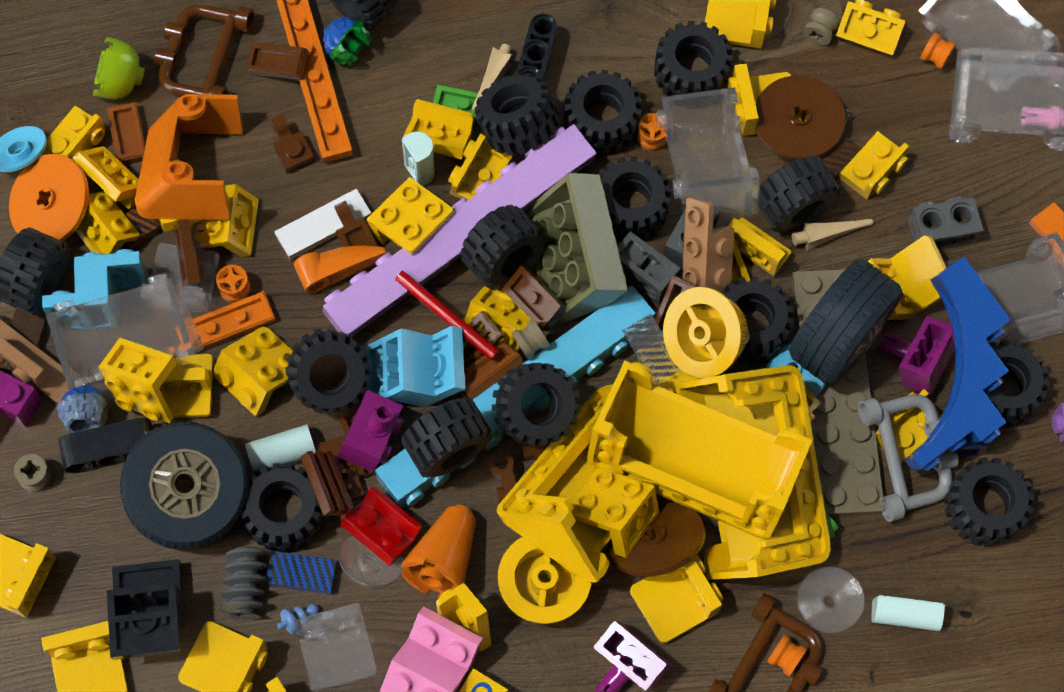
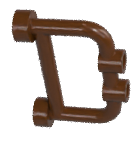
(177, 33)
(771, 616)

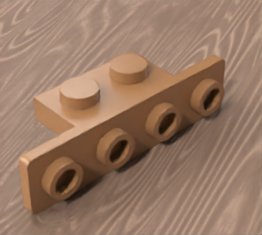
(706, 250)
(31, 364)

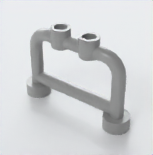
(896, 504)

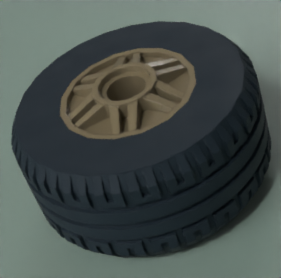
(845, 321)
(179, 453)

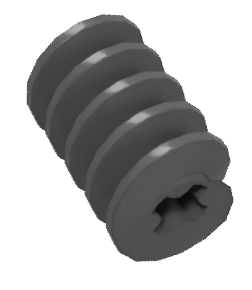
(242, 582)

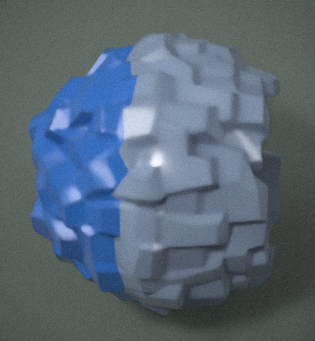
(83, 408)

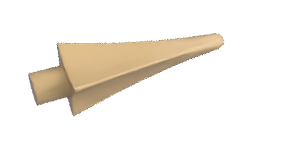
(496, 68)
(819, 233)

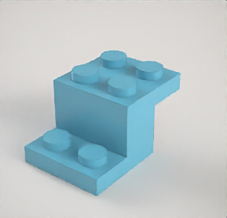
(100, 277)
(417, 366)

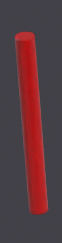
(446, 315)

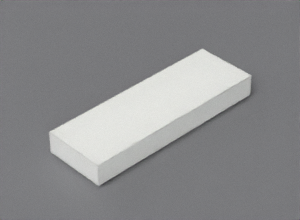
(318, 225)

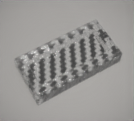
(650, 347)

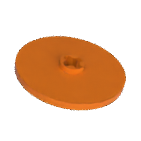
(68, 201)

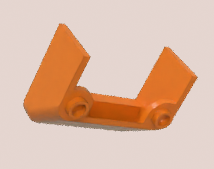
(167, 185)

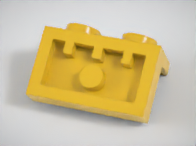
(871, 27)
(75, 134)
(873, 165)
(109, 174)
(105, 225)
(759, 246)
(501, 310)
(907, 429)
(465, 610)

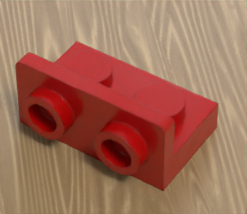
(382, 526)

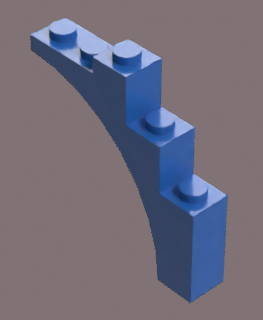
(969, 412)

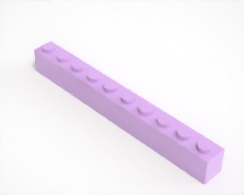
(519, 186)

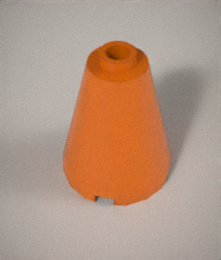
(443, 552)

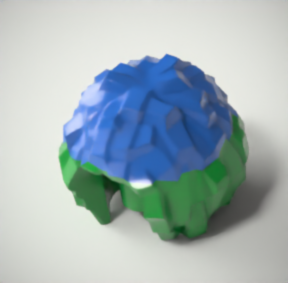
(345, 39)

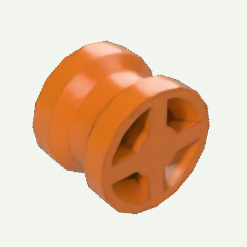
(938, 51)
(647, 125)
(231, 276)
(786, 655)

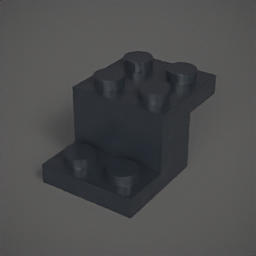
(145, 609)

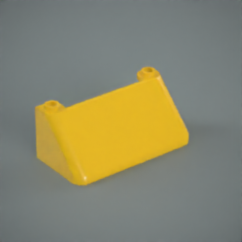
(772, 402)
(696, 453)
(542, 498)

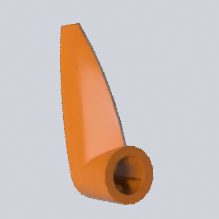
(330, 267)

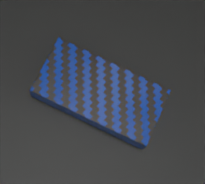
(301, 572)

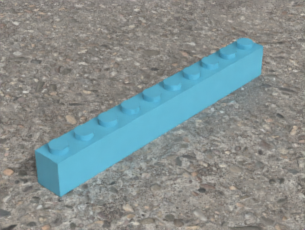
(575, 352)

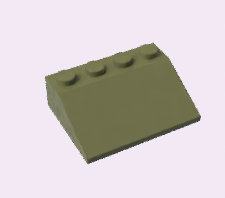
(580, 249)

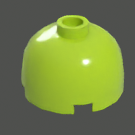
(117, 70)

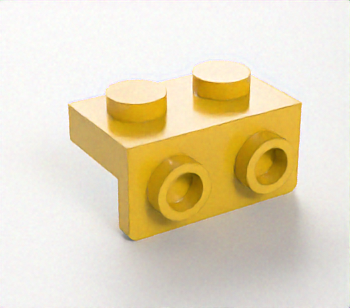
(446, 126)
(480, 165)

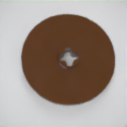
(808, 98)
(665, 545)

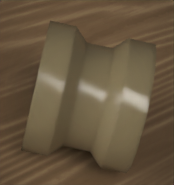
(821, 26)
(530, 339)
(38, 477)

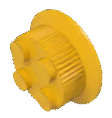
(704, 332)
(538, 585)

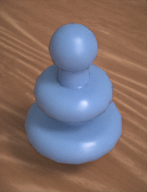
(287, 616)

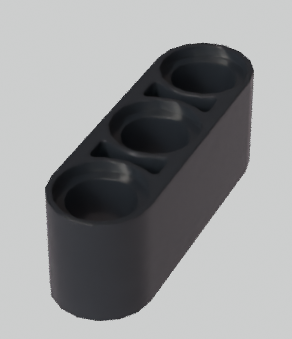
(538, 46)
(101, 445)

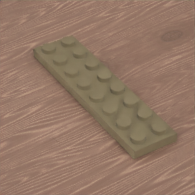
(842, 444)

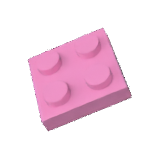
(433, 656)

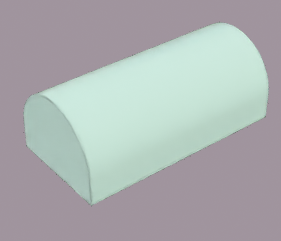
(419, 157)
(280, 448)
(907, 612)

